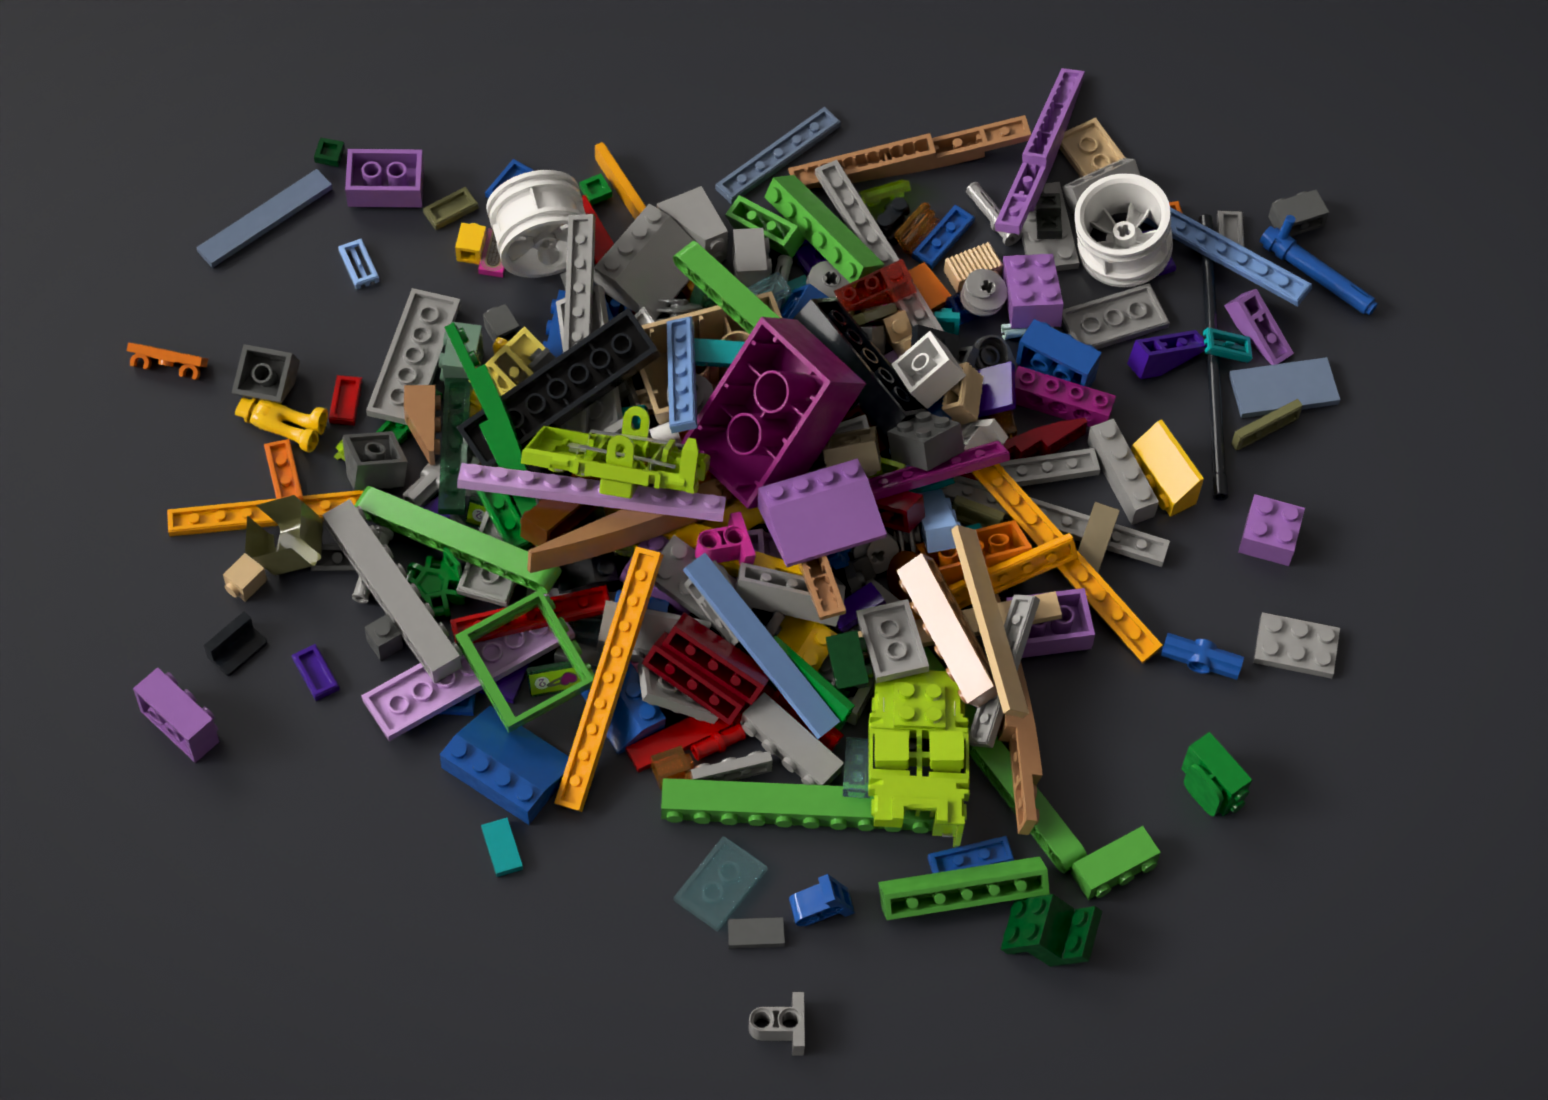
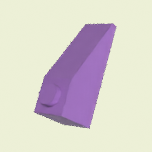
(1256, 322)

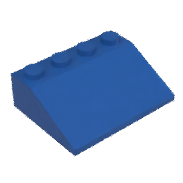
(507, 768)

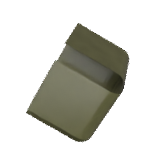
(298, 541)

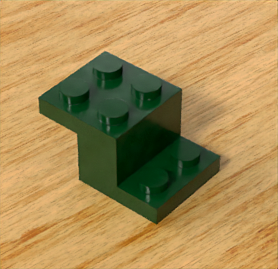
(1051, 930)

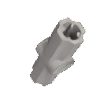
(427, 485)

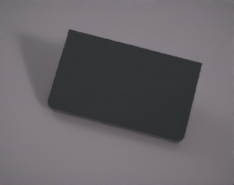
(235, 644)

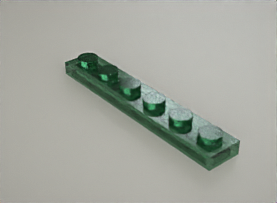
(454, 447)

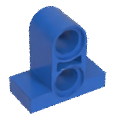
(821, 901)

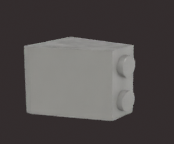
(699, 220)

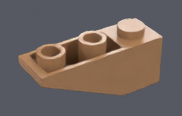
(421, 418)

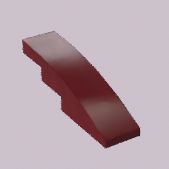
(1046, 439)

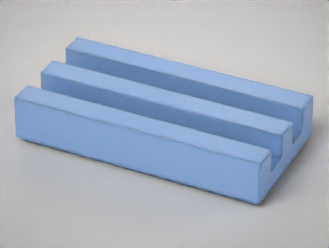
(365, 279)

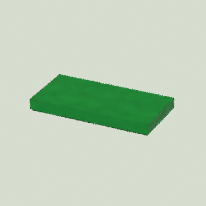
(831, 696)

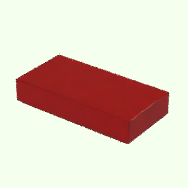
(345, 400)

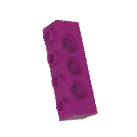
(1061, 397)

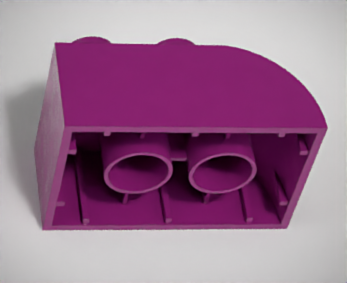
(774, 408)

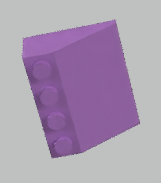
(821, 512)

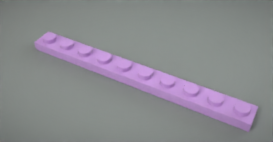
(587, 492)

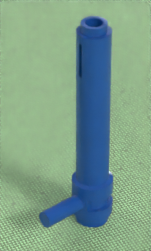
(1287, 249)

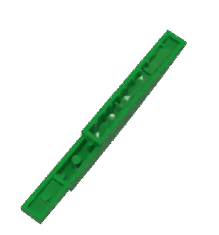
(499, 427)

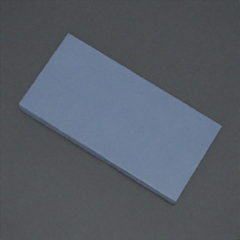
(1273, 386)

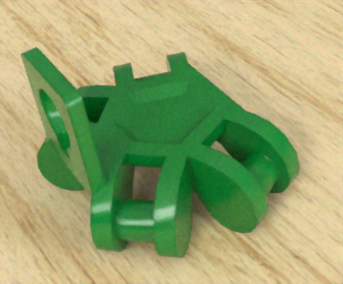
(434, 581)

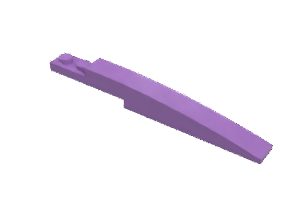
(1040, 152)

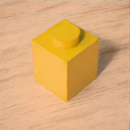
(470, 243)

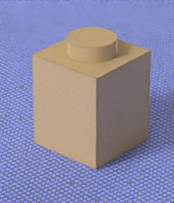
(244, 577)

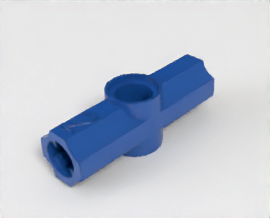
(1202, 656)

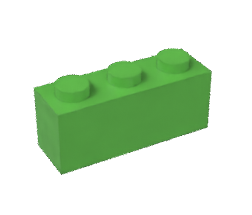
(782, 234)
(1115, 863)

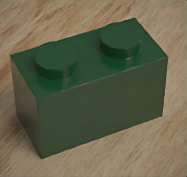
(848, 662)

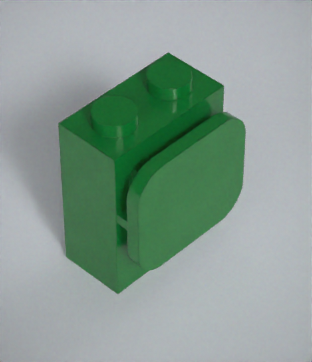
(1214, 777)

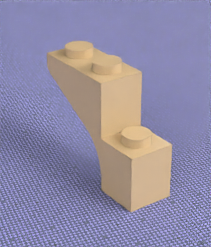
(897, 331)

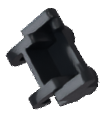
(893, 217)

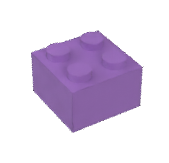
(1271, 530)

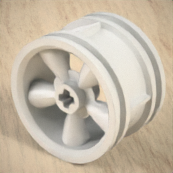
(532, 221)
(1127, 254)

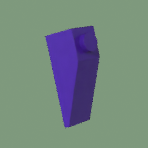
(1162, 353)

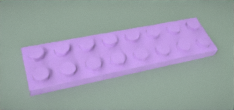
(416, 698)

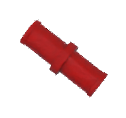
(718, 742)

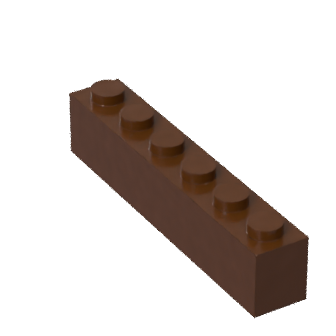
(553, 518)

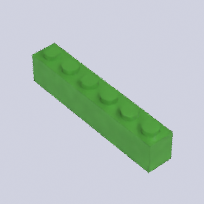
(822, 228)
(963, 888)

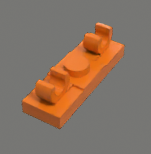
(166, 358)

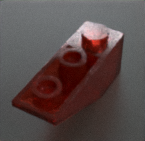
(877, 288)

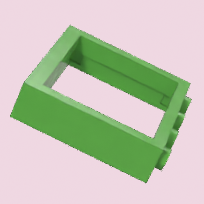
(558, 627)

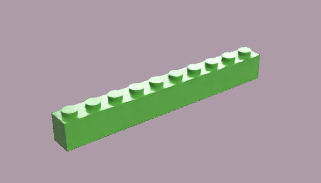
(774, 804)

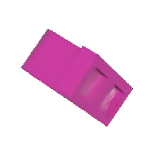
(721, 543)

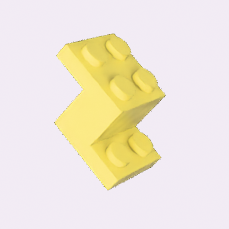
(511, 362)

